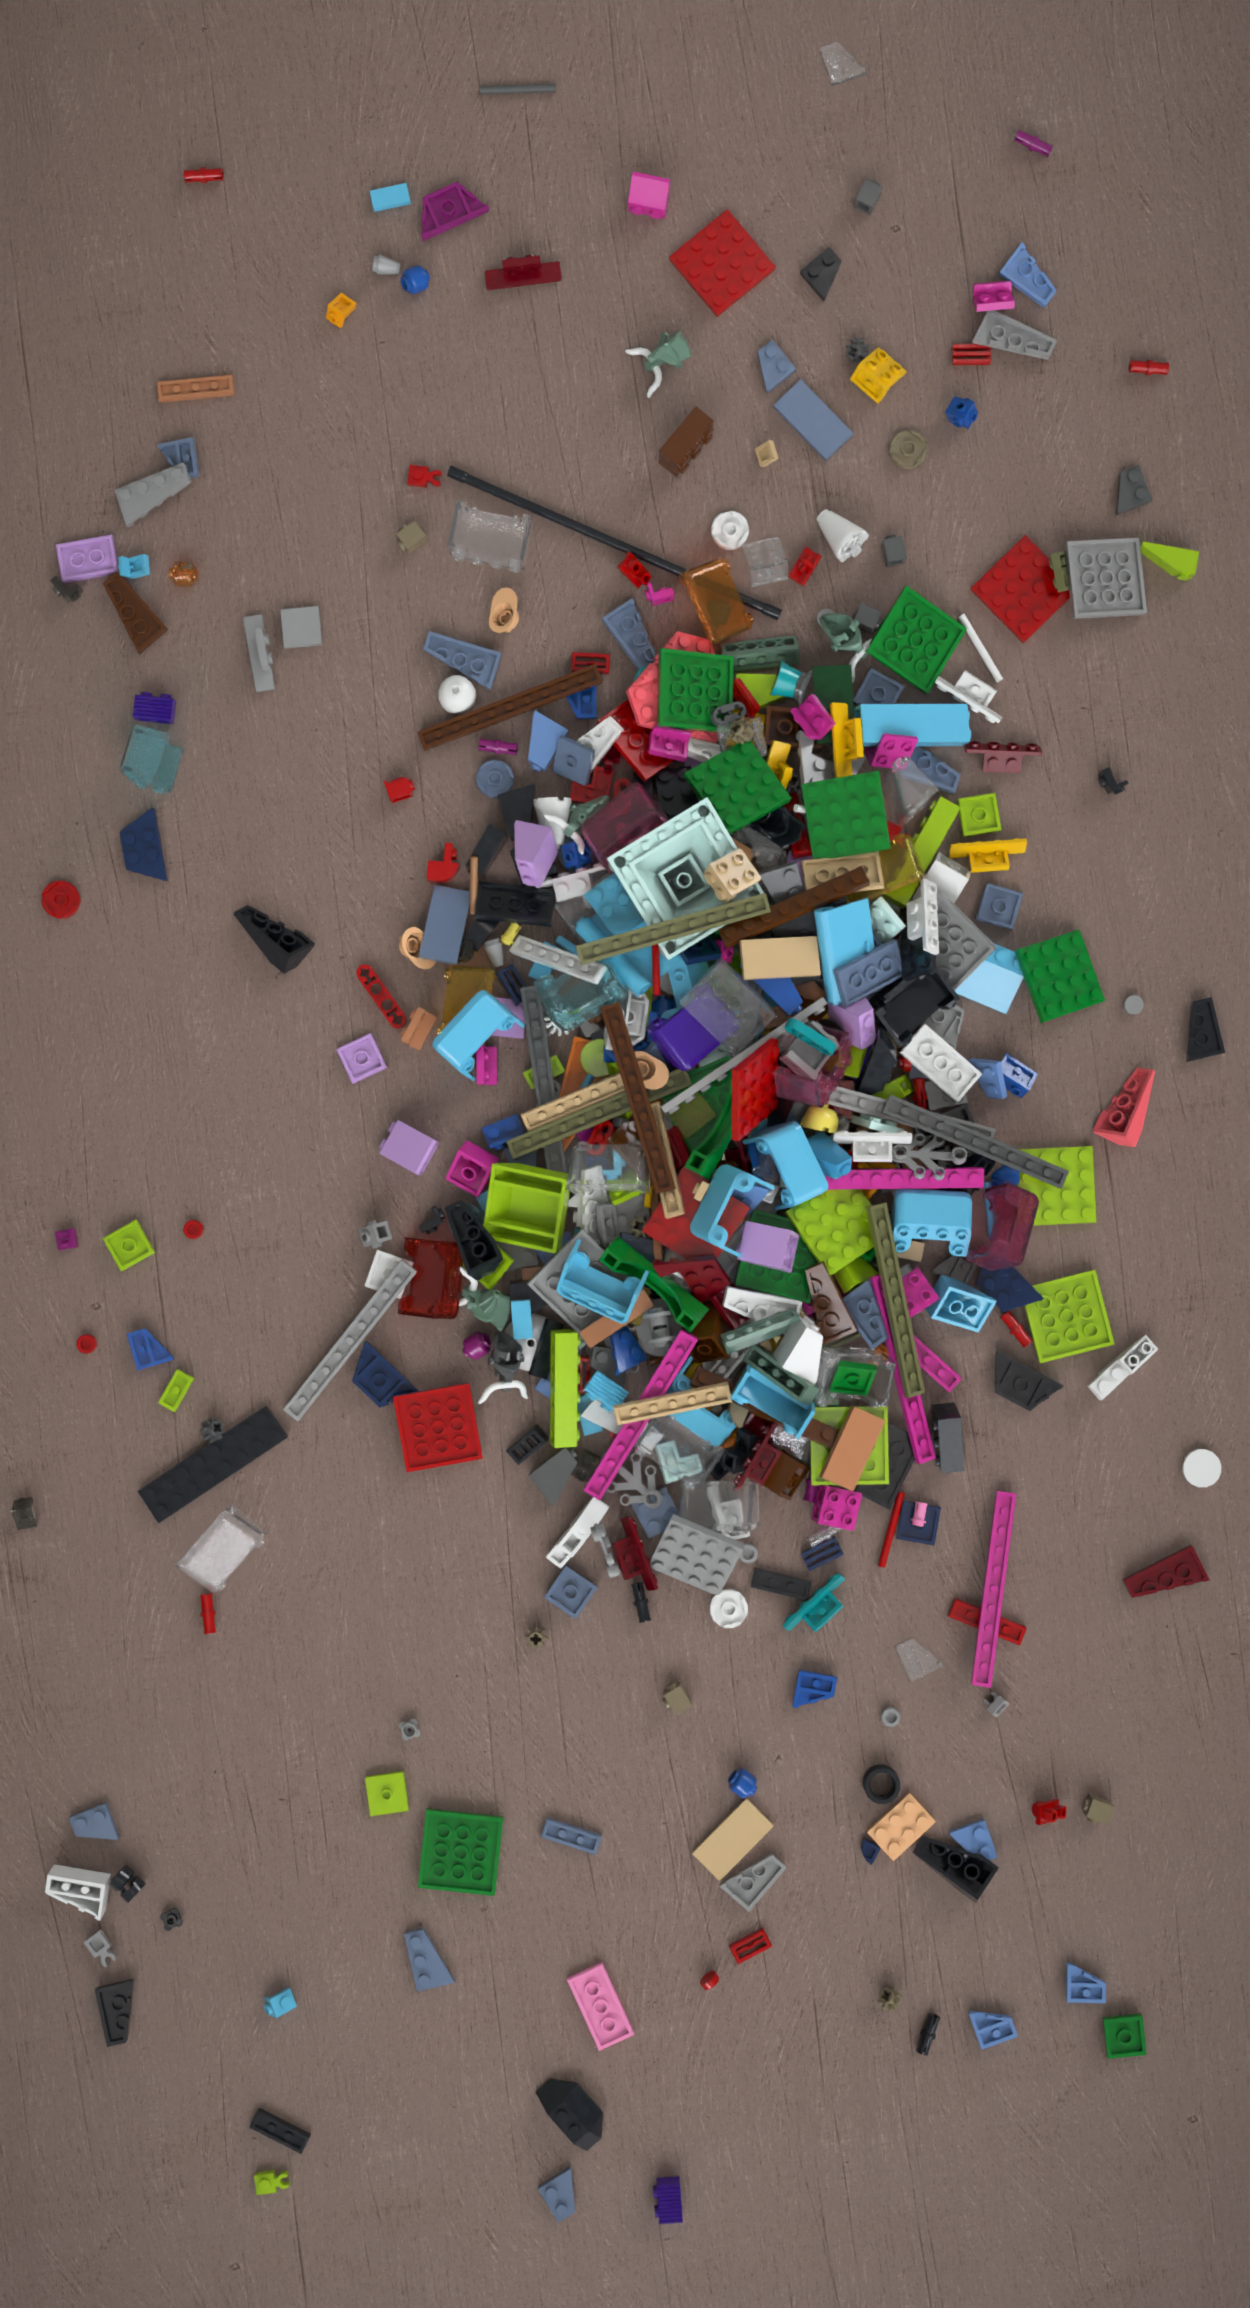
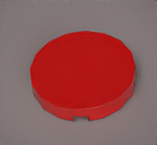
(60, 899)

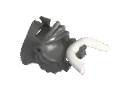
(506, 1360)

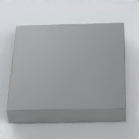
(301, 627)

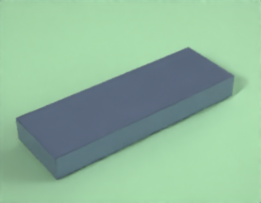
(571, 1835)

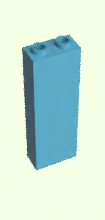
(928, 722)

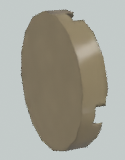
(908, 449)

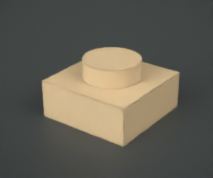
(766, 453)
(700, 1190)

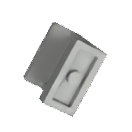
(803, 1058)

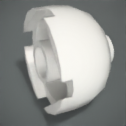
(457, 694)

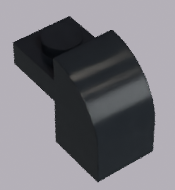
(735, 1456)

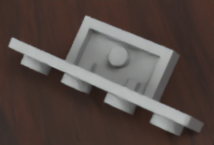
(259, 654)

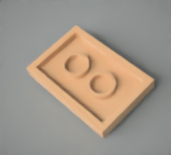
(901, 1826)

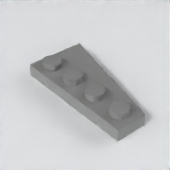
(1010, 335)

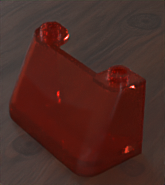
(437, 1282)

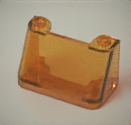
(716, 600)

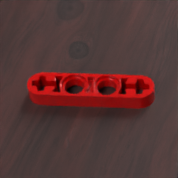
(383, 995)

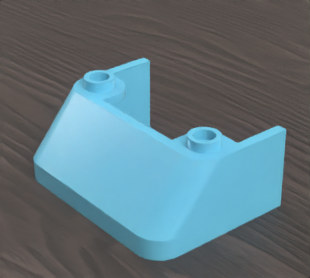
(471, 1029)
(793, 1160)
(715, 1200)
(598, 1290)
(772, 1400)
(701, 1420)

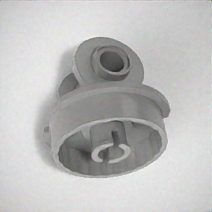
(657, 1329)

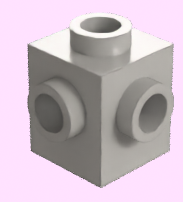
(375, 1234)

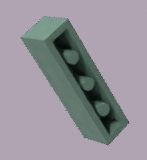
(766, 1364)

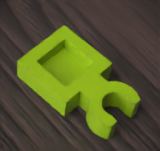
(267, 2182)

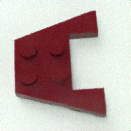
(701, 1274)

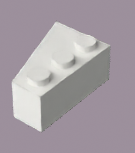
(80, 1888)

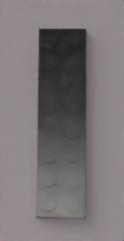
(212, 1464)

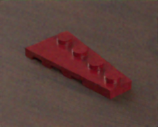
(1166, 1574)

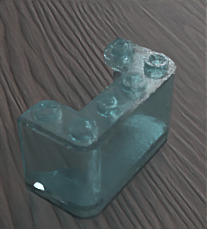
(150, 759)

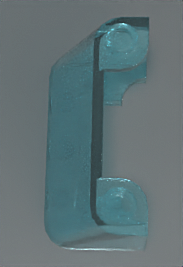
(575, 1000)

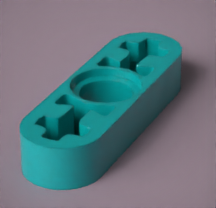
(810, 1037)

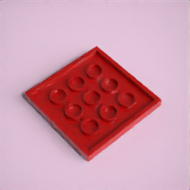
(722, 263)
(1021, 589)
(634, 743)
(754, 1089)
(676, 1231)
(437, 1427)

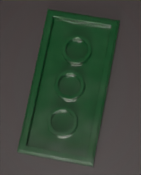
(830, 686)

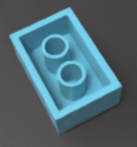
(614, 906)

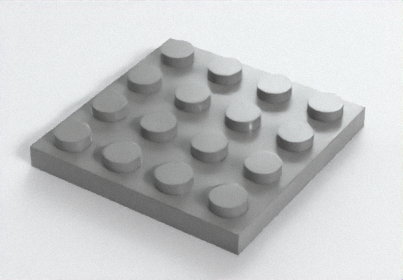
(1105, 578)
(961, 943)
(548, 1277)
(696, 1555)

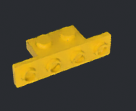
(846, 739)
(777, 761)
(989, 854)

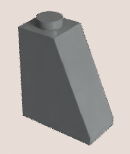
(554, 1473)

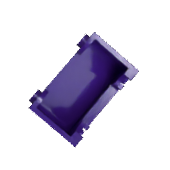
(682, 1039)

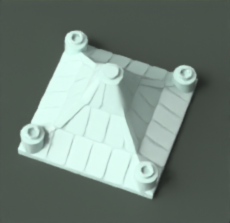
(667, 870)

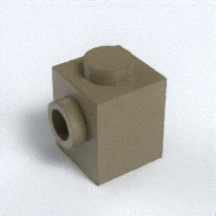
(410, 537)
(676, 1698)
(1097, 1809)

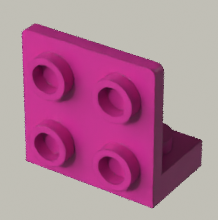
(890, 749)
(918, 1292)
(836, 1507)

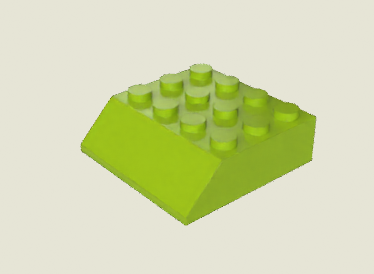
(527, 1206)

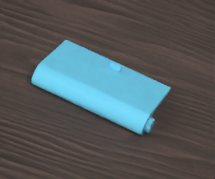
(842, 937)
(633, 966)

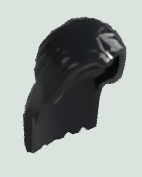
(780, 827)

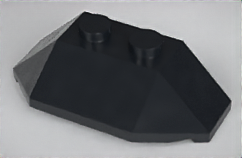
(878, 1065)
(572, 2111)

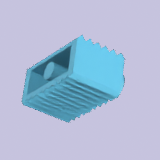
(605, 1391)

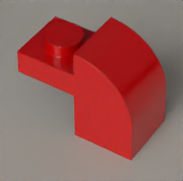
(443, 871)

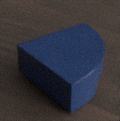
(869, 1850)

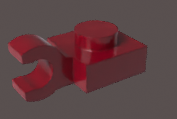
(612, 756)

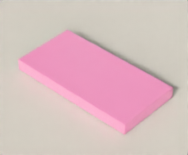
(600, 2006)

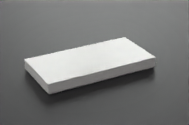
(940, 1063)

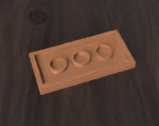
(852, 1448)

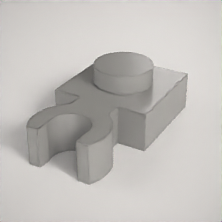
(98, 1945)

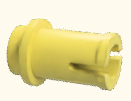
(510, 933)

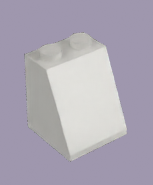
(947, 875)
(801, 1349)

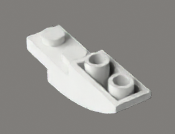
(1122, 1366)
(577, 1532)

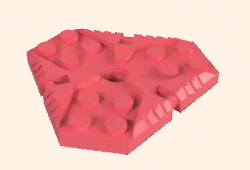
(644, 690)

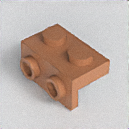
(418, 1029)

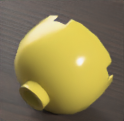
(820, 1119)

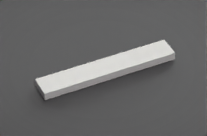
(557, 959)

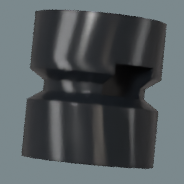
(122, 1878)

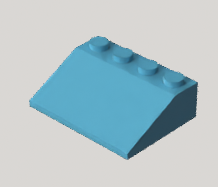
(994, 981)

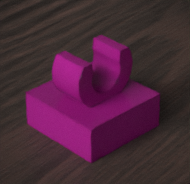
(66, 1239)

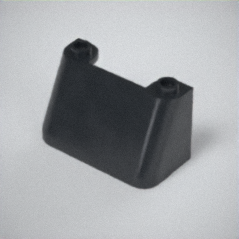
(906, 1004)

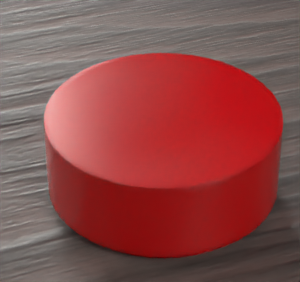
(193, 1229)
(86, 1343)
(709, 1980)

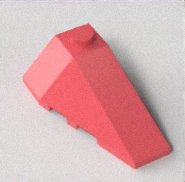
(1126, 1115)

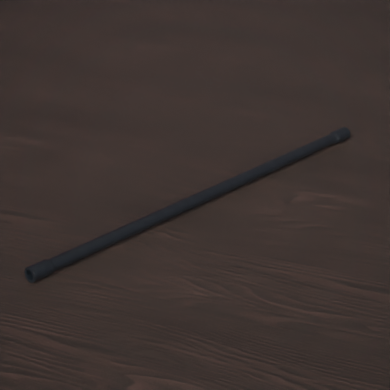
(464, 477)

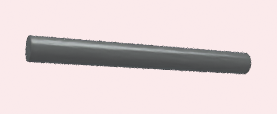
(510, 89)

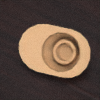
(504, 611)
(410, 947)
(653, 1071)

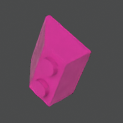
(648, 195)
(471, 1168)

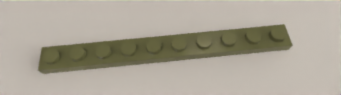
(673, 929)
(590, 1117)
(895, 1300)

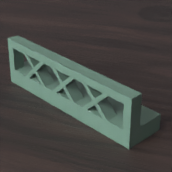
(762, 656)
(759, 1331)

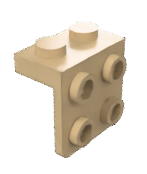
(731, 875)

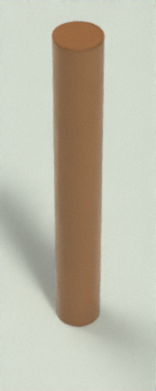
(473, 883)

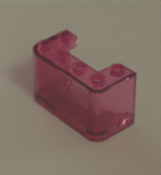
(622, 822)
(817, 1091)
(1011, 1229)

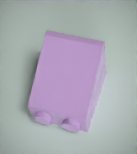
(534, 851)
(857, 1020)
(408, 1147)
(768, 1246)

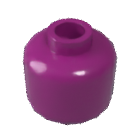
(476, 1345)

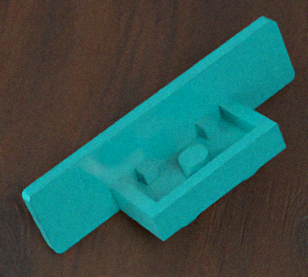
(819, 1608)

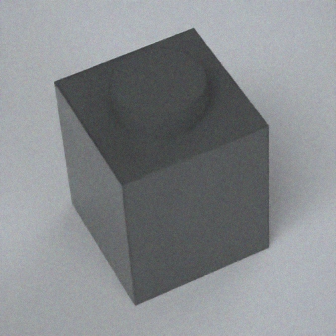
(868, 196)
(893, 550)
(868, 618)

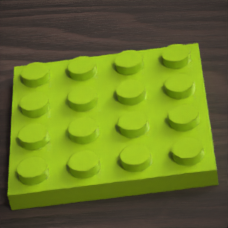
(1076, 1199)
(834, 1226)
(1069, 1317)
(877, 1466)

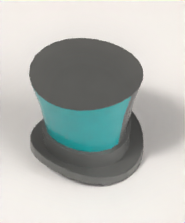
(791, 682)

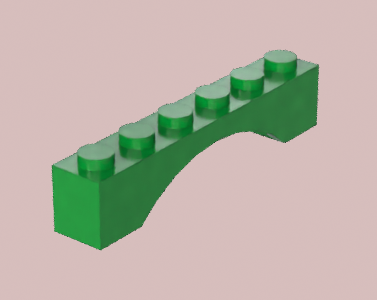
(709, 1152)
(625, 1260)

